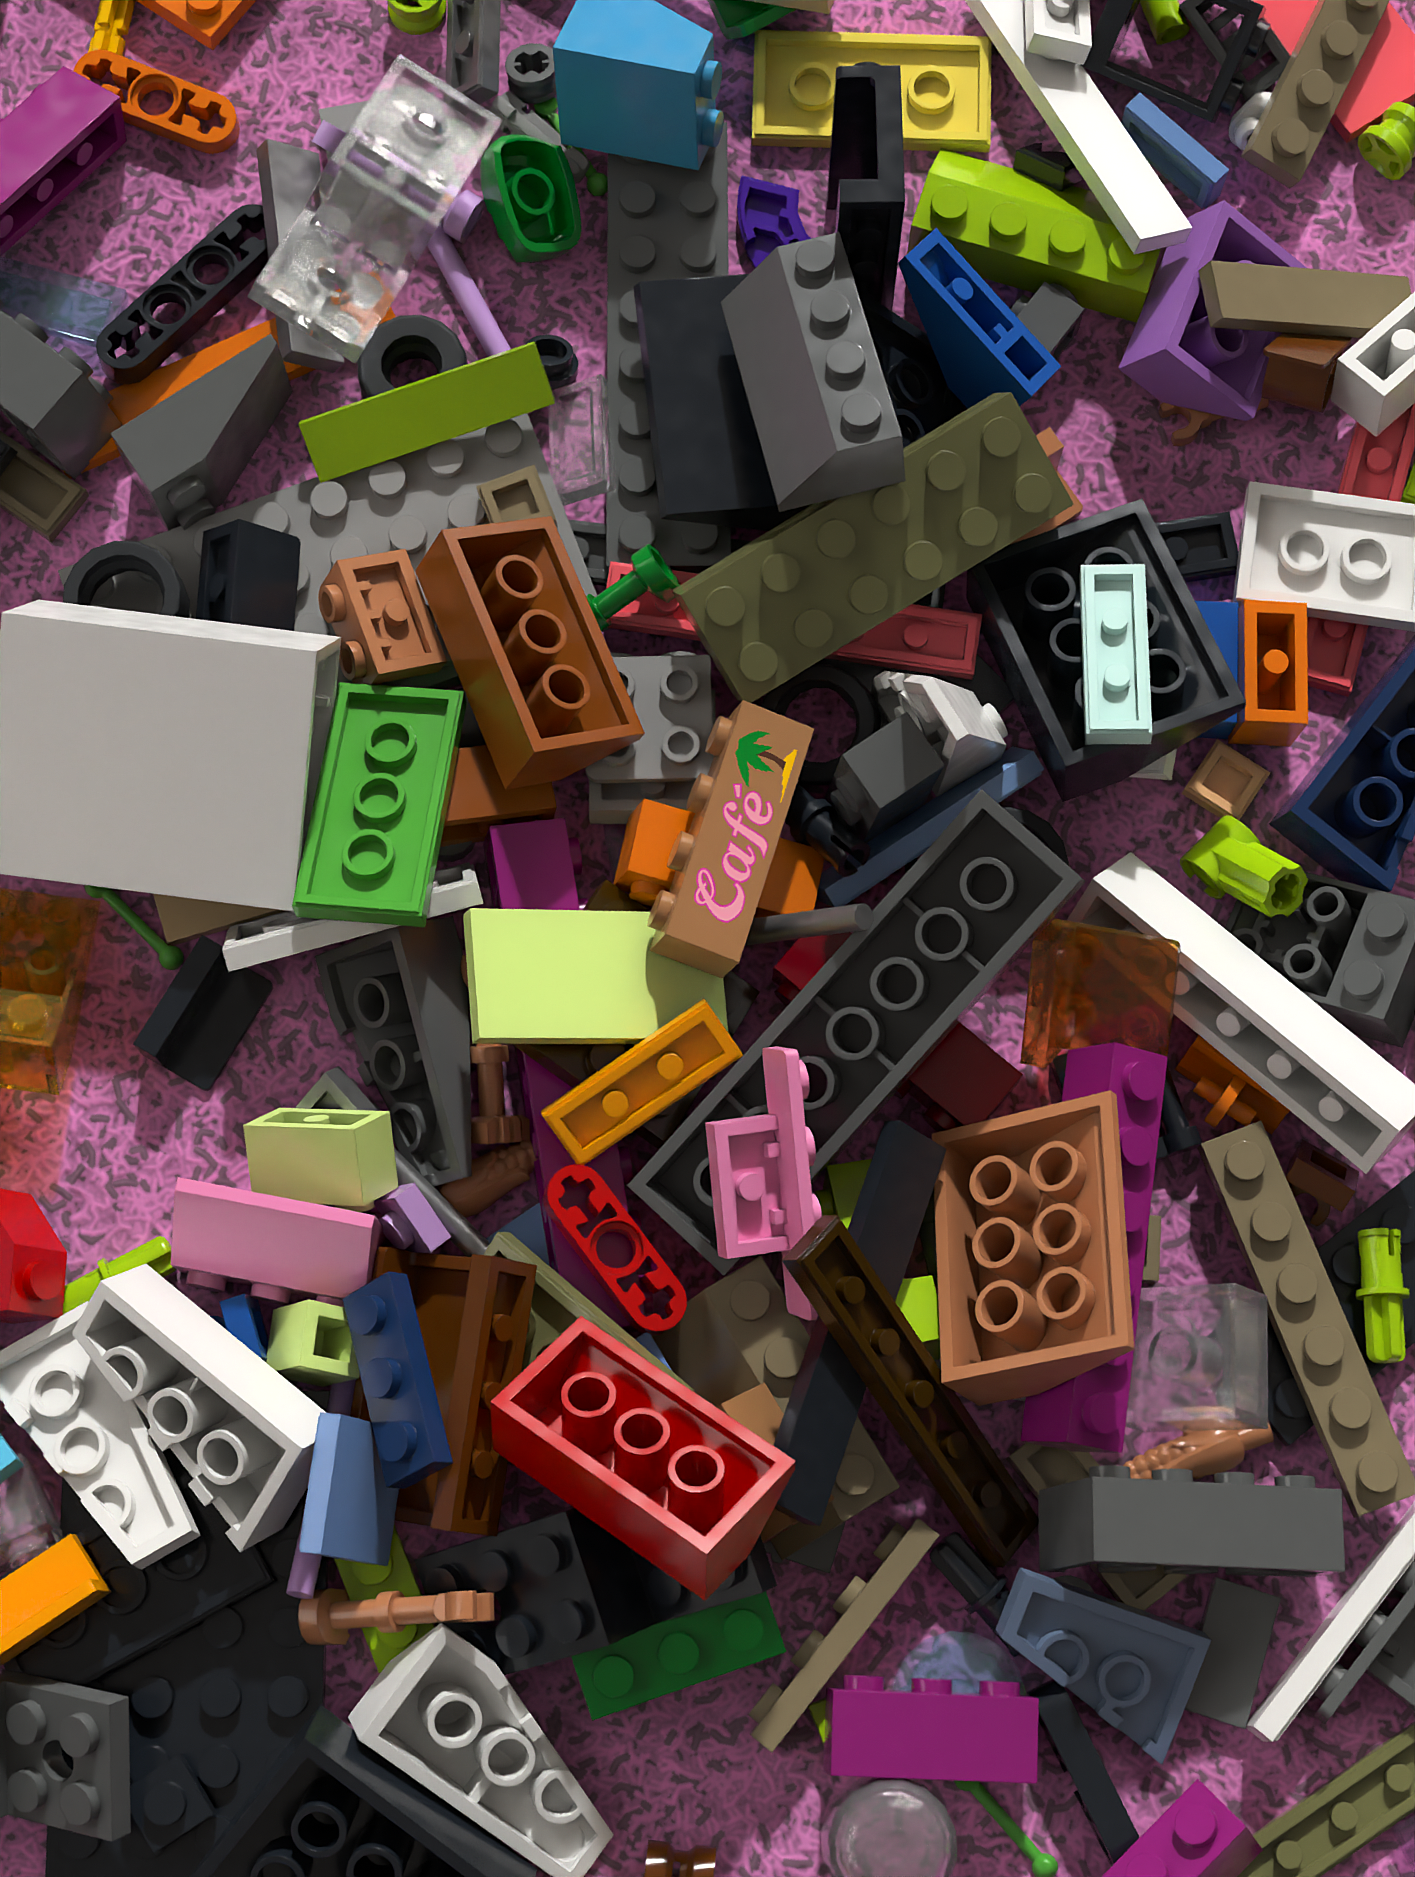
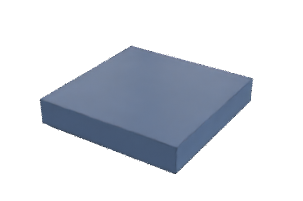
(347, 1500)

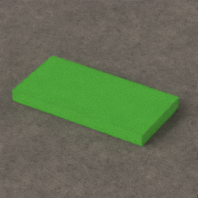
(380, 805)

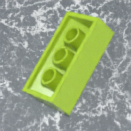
(1032, 234)

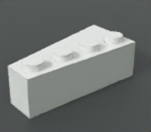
(206, 1399)

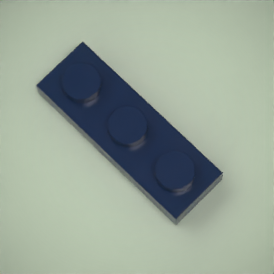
(397, 1380)

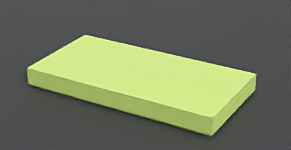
(574, 978)

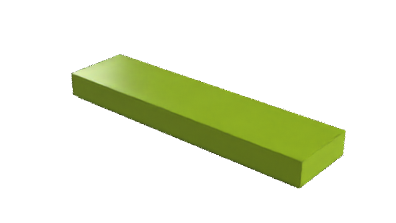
(427, 412)

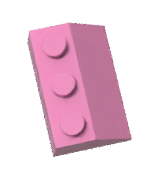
(271, 1244)

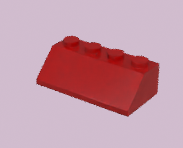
(640, 1455)

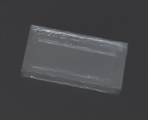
(581, 441)

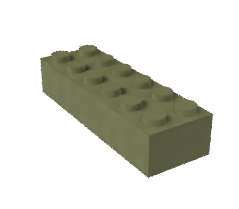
(873, 551)

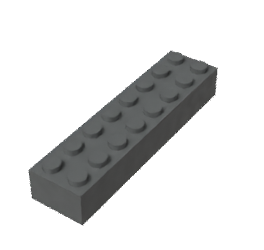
(879, 1002)

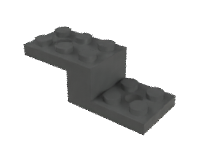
(35, 1780)

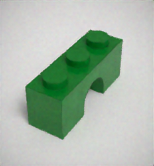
(678, 1654)

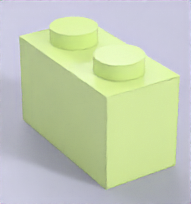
(322, 1156)

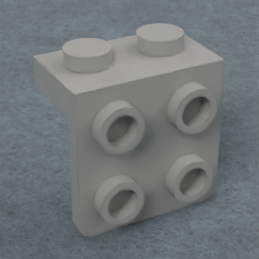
(675, 713)

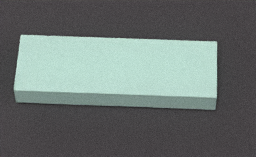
(1115, 654)

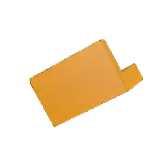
(46, 1595)

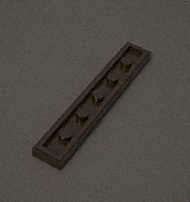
(910, 1389)

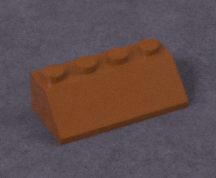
(527, 649)

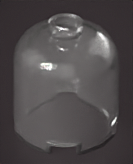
(888, 1831)

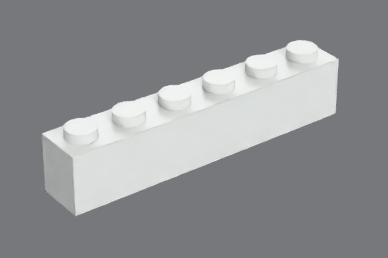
(1260, 1017)

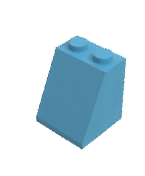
(637, 82)

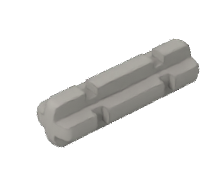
(515, 119)

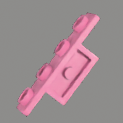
(764, 1173)

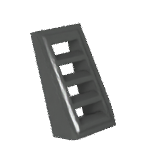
(1194, 12)

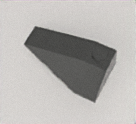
(412, 1025)

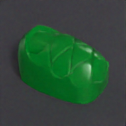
(531, 197)

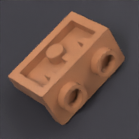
(380, 619)

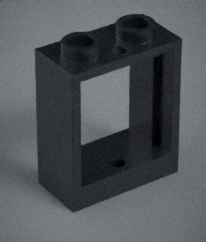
(1226, 89)

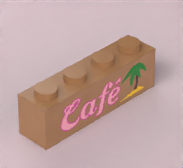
(730, 839)

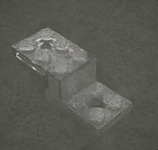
(375, 208)

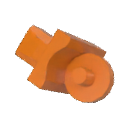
(1228, 1088)

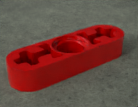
(573, 1218)

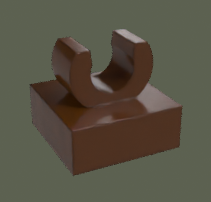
(1323, 1177)

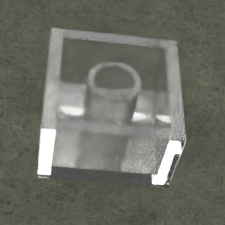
(1200, 1360)

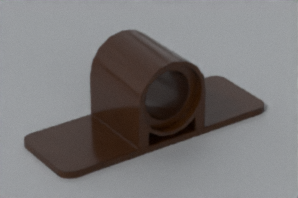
(1302, 369)

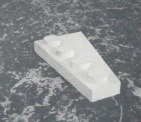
(95, 1441)

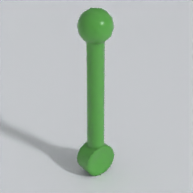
(597, 182)
(169, 956)
(1042, 1863)

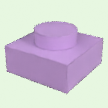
(410, 1220)

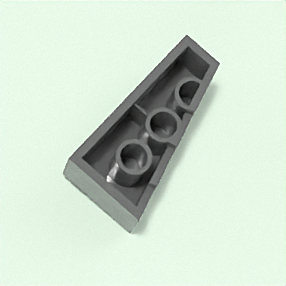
(1191, 1524)

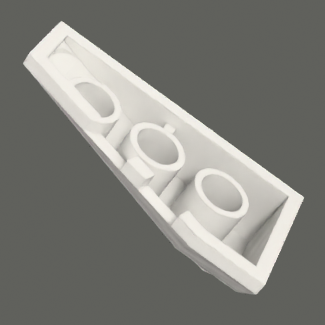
(950, 718)
(469, 1739)

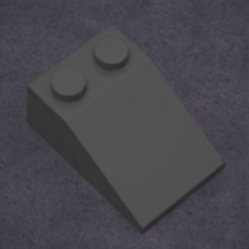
(203, 436)

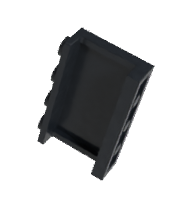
(868, 174)

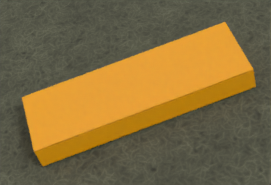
(641, 1083)

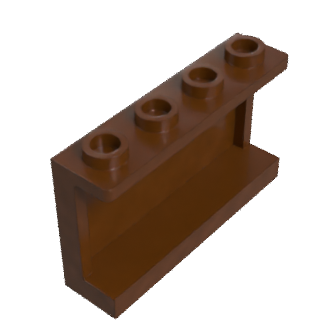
(475, 1341)

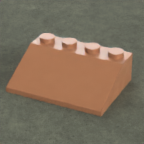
(1031, 1249)

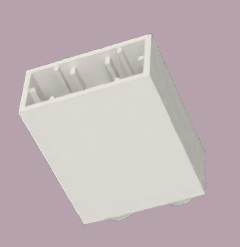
(160, 751)

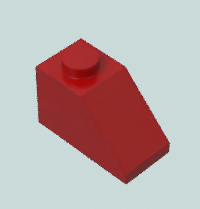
(30, 1262)

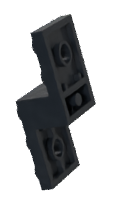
(569, 1588)

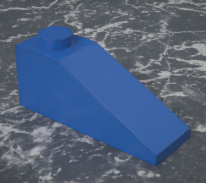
(970, 328)

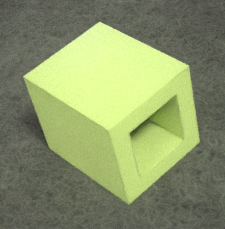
(312, 1344)

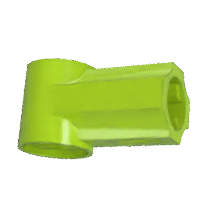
(1237, 864)

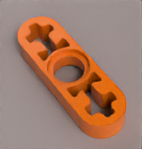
(142, 79)

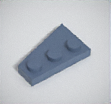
(1108, 1654)

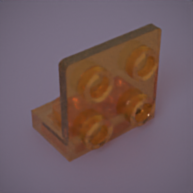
(1098, 989)

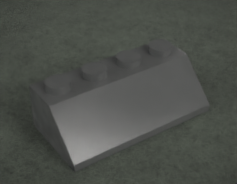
(813, 376)

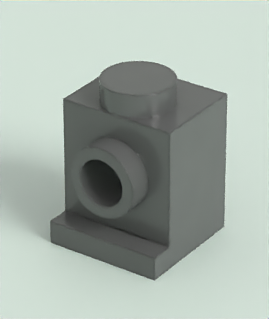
(1050, 316)

